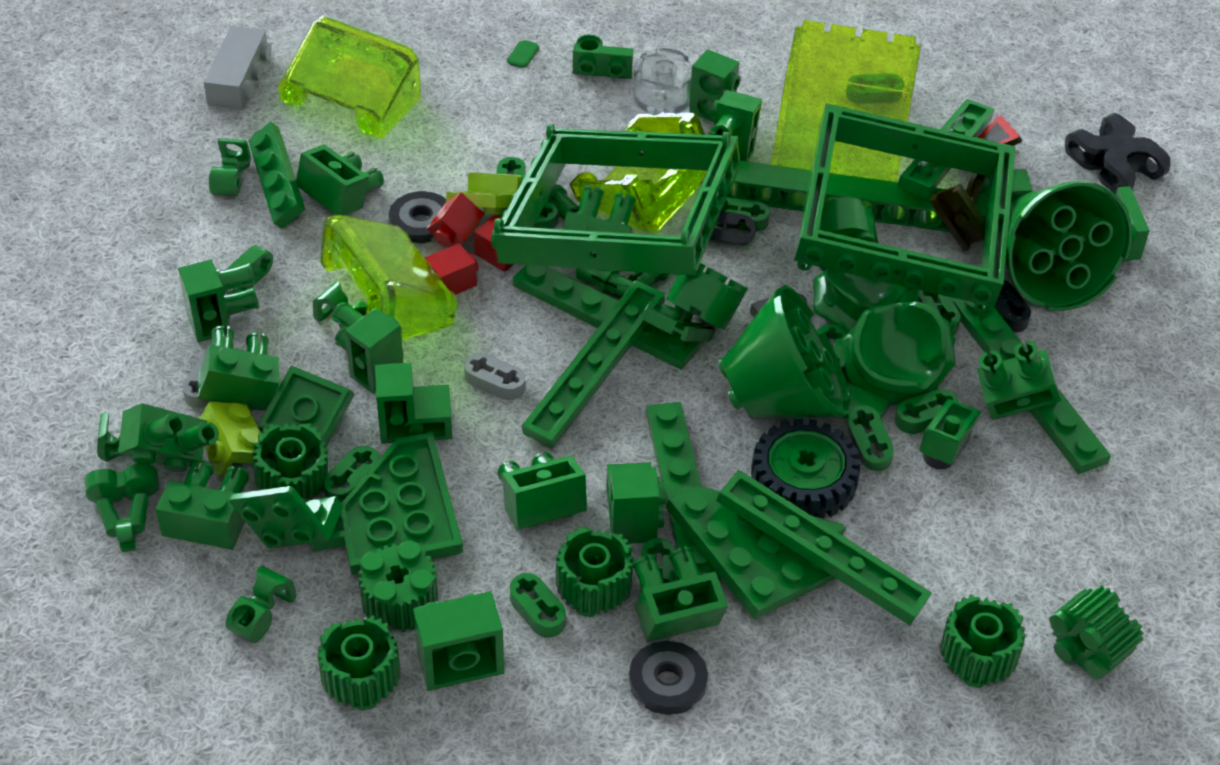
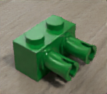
(740, 117)
(336, 179)
(586, 216)
(205, 299)
(368, 342)
(236, 374)
(1018, 382)
(164, 437)
(543, 490)
(201, 513)
(680, 605)

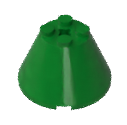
(1067, 244)
(785, 365)

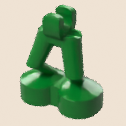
(109, 487)

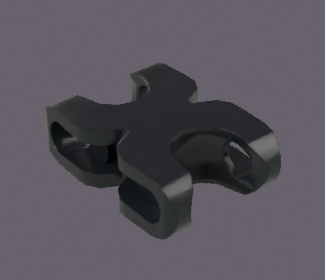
(1117, 153)

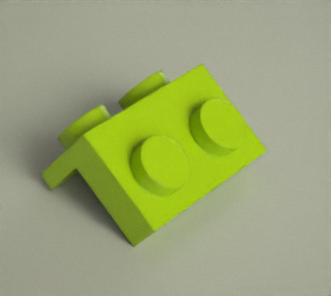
(490, 190)
(236, 435)

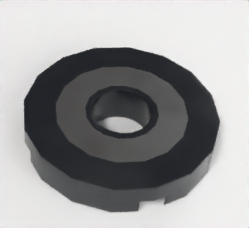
(414, 204)
(670, 657)

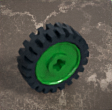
(808, 466)

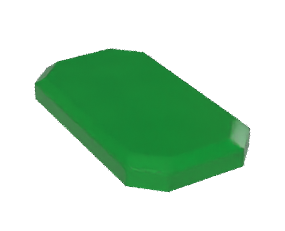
(523, 53)

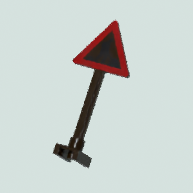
(958, 206)

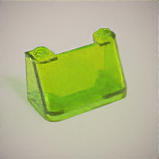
(356, 72)
(656, 190)
(388, 273)

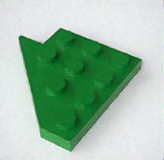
(399, 502)
(748, 560)

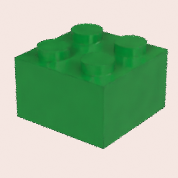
(459, 640)

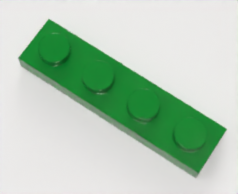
(276, 175)

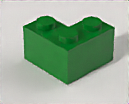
(410, 409)
(634, 501)

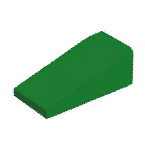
(949, 431)

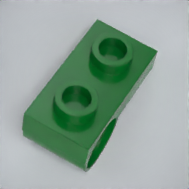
(598, 60)

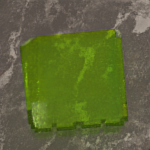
(848, 73)

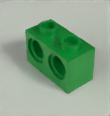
(710, 79)

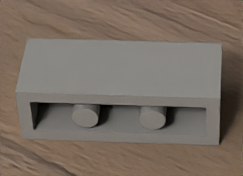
(237, 68)

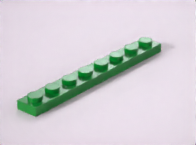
(1058, 419)

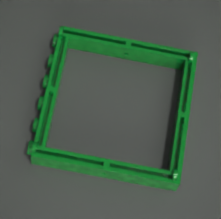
(522, 244)
(894, 264)

